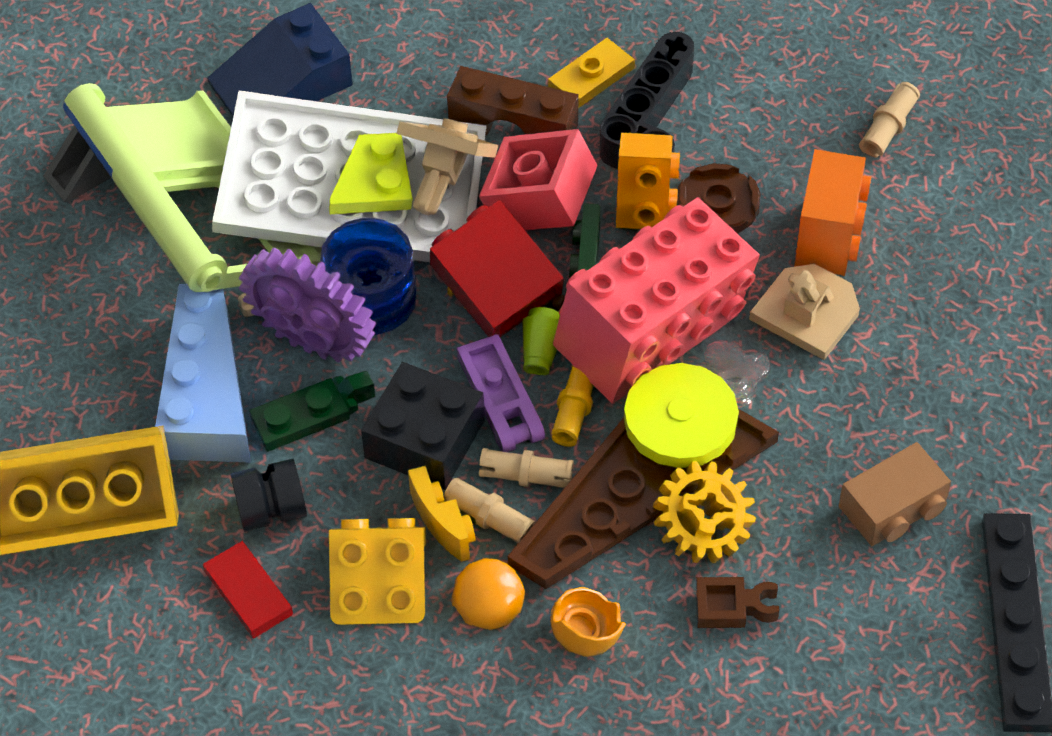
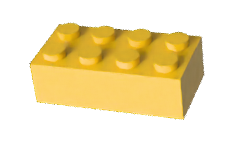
(85, 490)

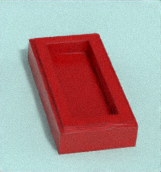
(248, 589)

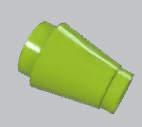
(538, 339)

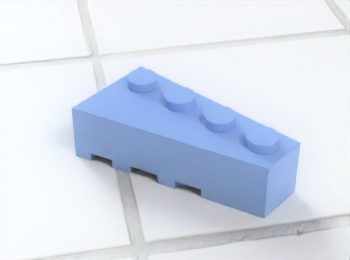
(201, 383)

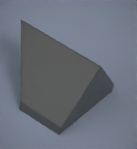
(75, 168)

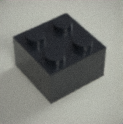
(423, 423)

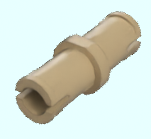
(889, 119)
(525, 468)
(488, 510)

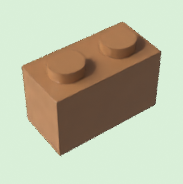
(895, 495)

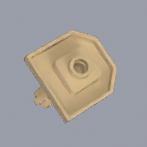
(443, 158)
(808, 308)

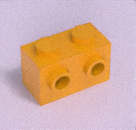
(644, 180)

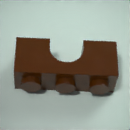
(489, 97)

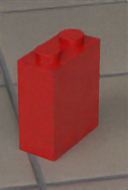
(495, 269)

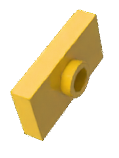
(593, 71)

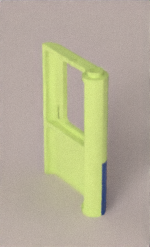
(164, 151)

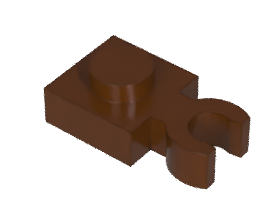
(726, 603)

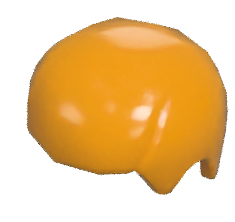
(488, 594)
(579, 614)

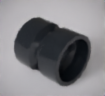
(268, 494)

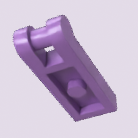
(505, 397)

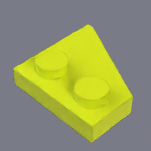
(373, 177)

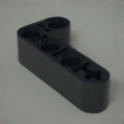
(648, 94)

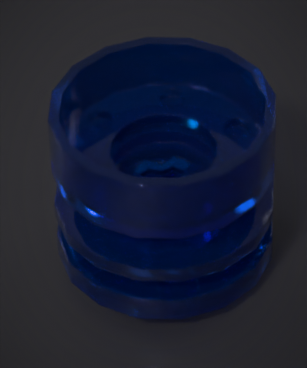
(378, 264)

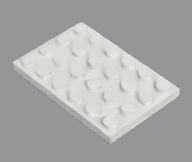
(290, 156)

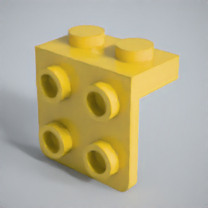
(377, 572)

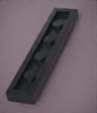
(1017, 623)

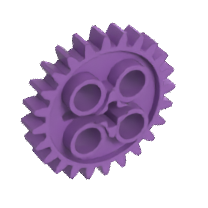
(307, 304)

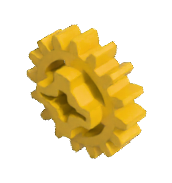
(720, 500)

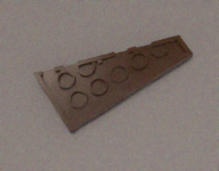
(613, 500)

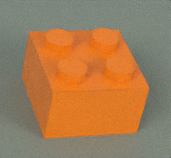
(833, 211)

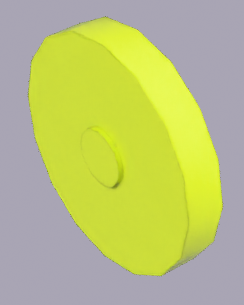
(681, 415)

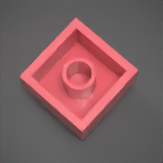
(541, 178)

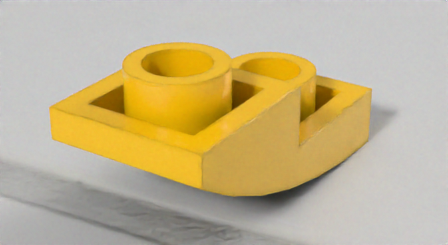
(441, 517)

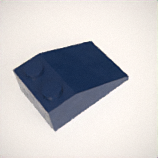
(287, 58)

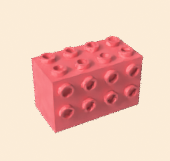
(654, 298)

